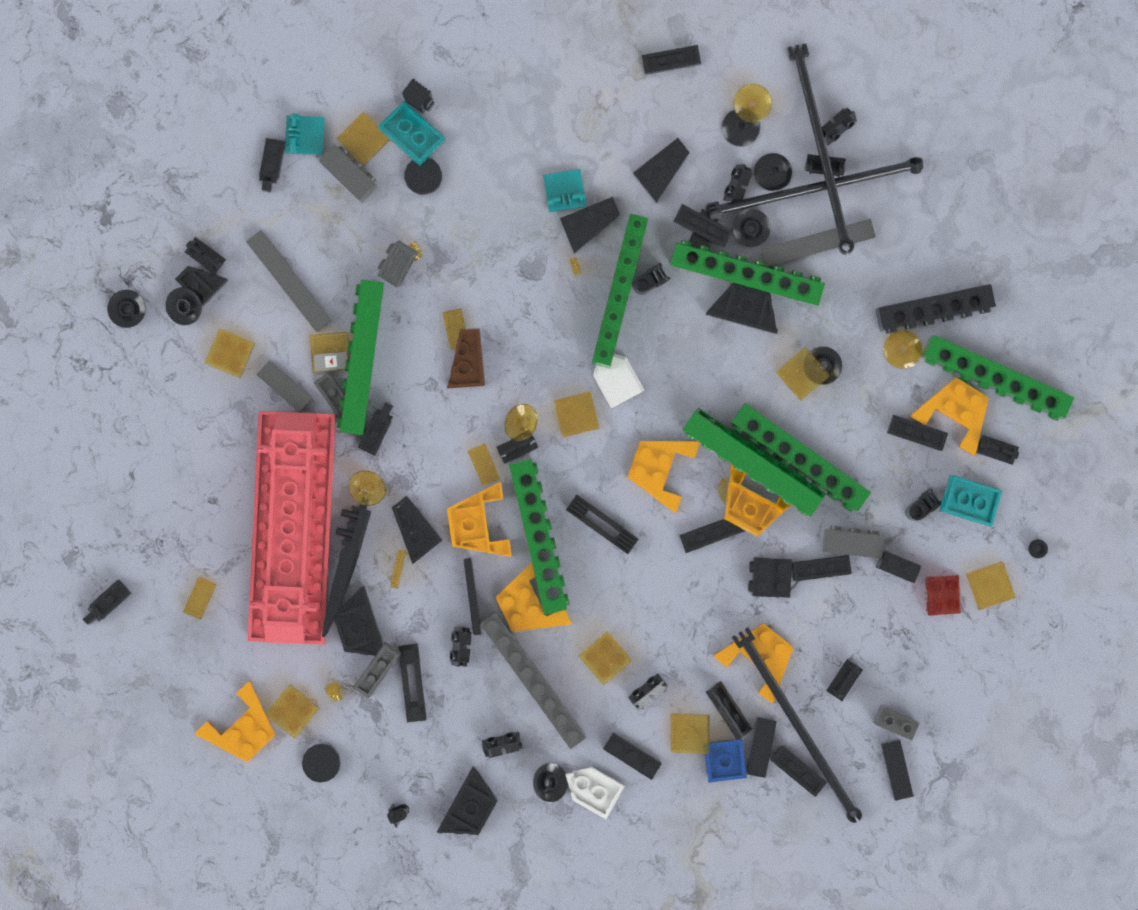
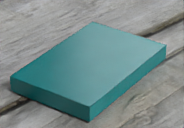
(411, 133)
(970, 500)

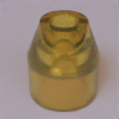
(415, 246)
(334, 691)

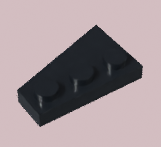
(660, 169)
(588, 222)
(415, 529)

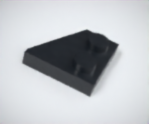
(201, 282)

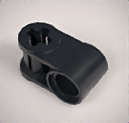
(653, 277)
(926, 503)

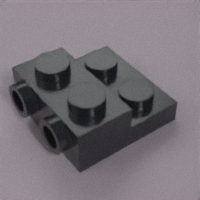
(770, 577)

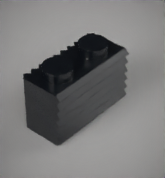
(418, 96)
(899, 566)

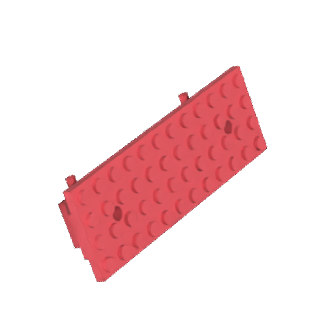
(291, 527)

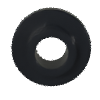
(1044, 548)

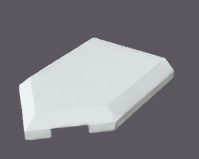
(618, 382)
(594, 790)

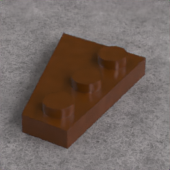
(468, 360)

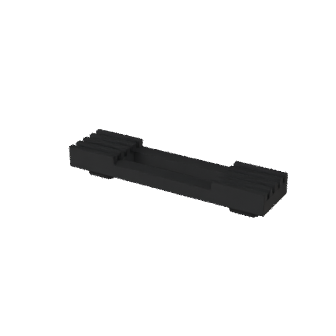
(624, 540)
(414, 710)

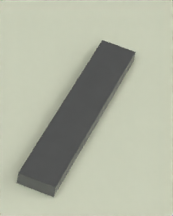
(815, 243)
(288, 281)

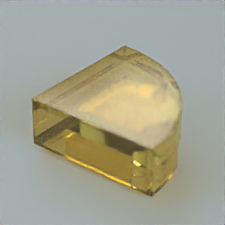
(575, 266)
(722, 490)

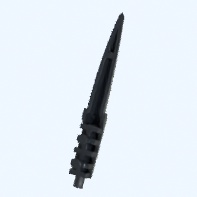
(348, 558)

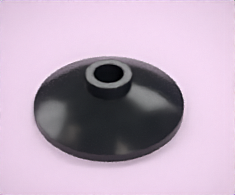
(737, 136)
(766, 178)
(753, 218)
(117, 306)
(176, 309)
(833, 361)
(557, 782)

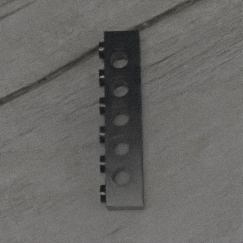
(983, 295)

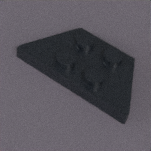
(745, 307)
(358, 625)
(470, 807)

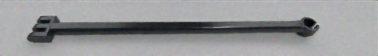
(800, 57)
(716, 210)
(797, 724)

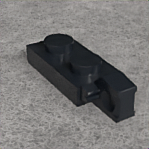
(271, 163)
(376, 430)
(107, 602)

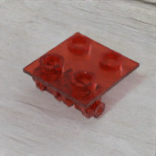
(942, 595)

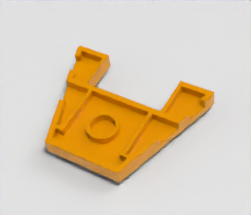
(961, 405)
(653, 464)
(748, 508)
(469, 523)
(523, 607)
(772, 649)
(247, 734)

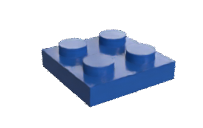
(725, 761)

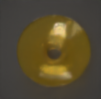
(759, 96)
(893, 351)
(515, 420)
(369, 481)

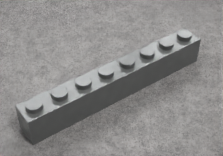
(533, 680)

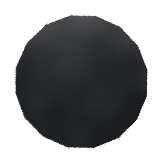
(423, 178)
(321, 762)

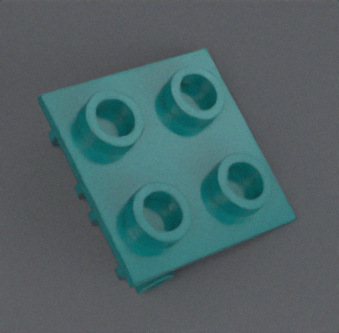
(304, 134)
(564, 190)

